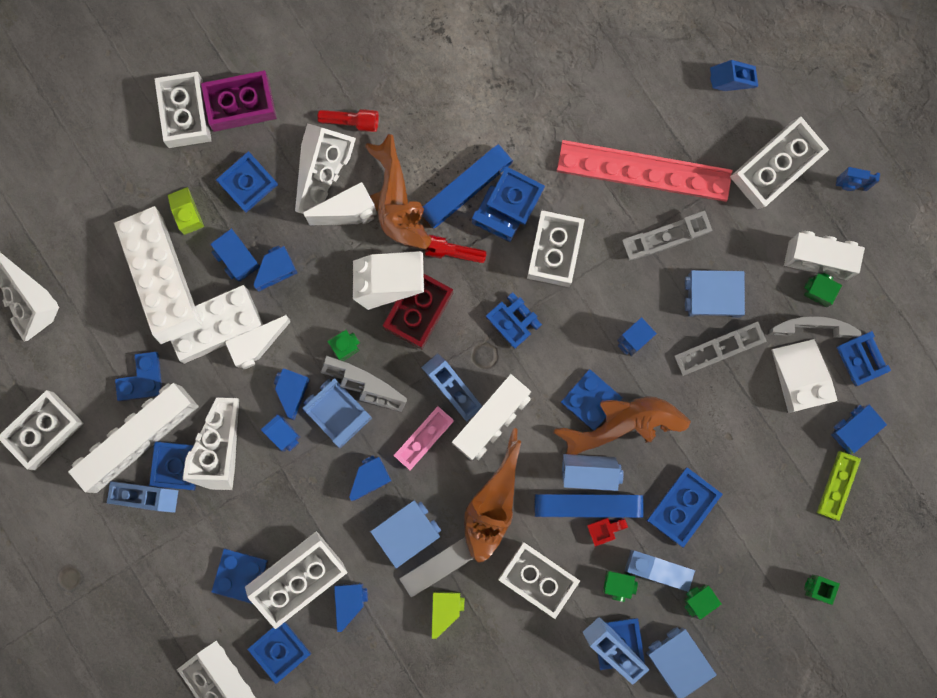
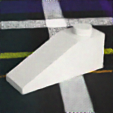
(253, 344)

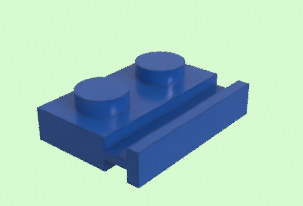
(854, 178)

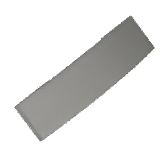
(667, 236)
(840, 328)
(436, 568)

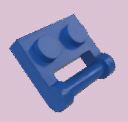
(858, 362)

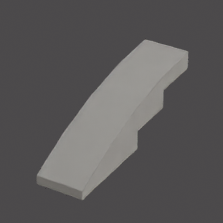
(720, 348)
(371, 388)

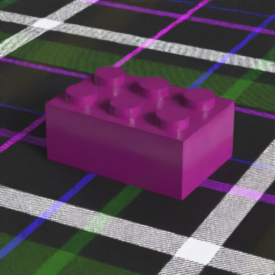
(238, 101)

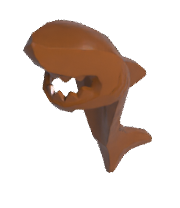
(395, 214)
(624, 417)
(491, 507)

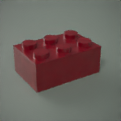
(417, 315)

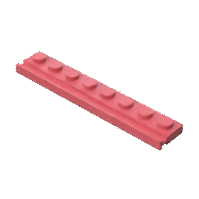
(644, 170)

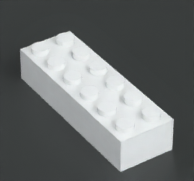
(157, 275)
(133, 438)

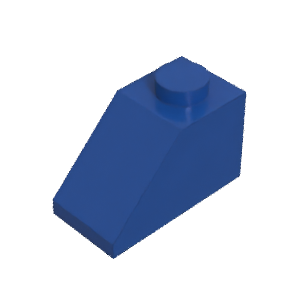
(733, 76)
(274, 268)
(290, 390)
(281, 433)
(369, 477)
(349, 601)

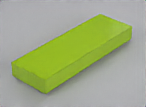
(838, 485)

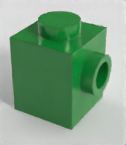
(822, 289)
(344, 345)
(620, 585)
(821, 589)
(701, 602)

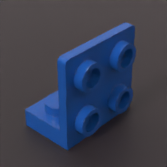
(494, 221)

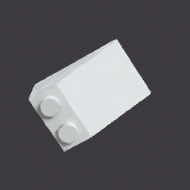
(343, 209)
(387, 278)
(803, 376)

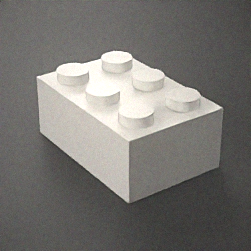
(182, 110)
(555, 248)
(824, 255)
(40, 430)
(539, 580)

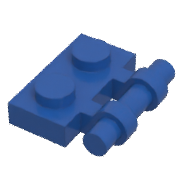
(508, 324)

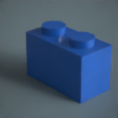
(235, 255)
(636, 337)
(858, 428)

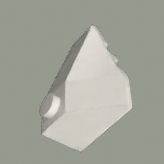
(320, 162)
(28, 300)
(214, 452)

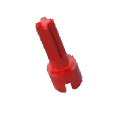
(363, 120)
(440, 248)

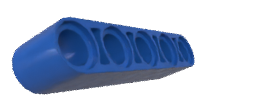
(466, 186)
(588, 505)

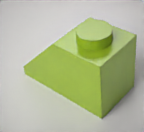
(185, 211)
(445, 611)

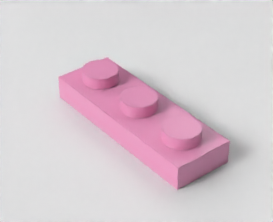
(424, 438)

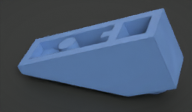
(452, 387)
(142, 497)
(659, 570)
(614, 650)

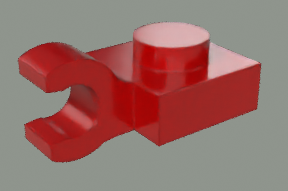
(603, 531)

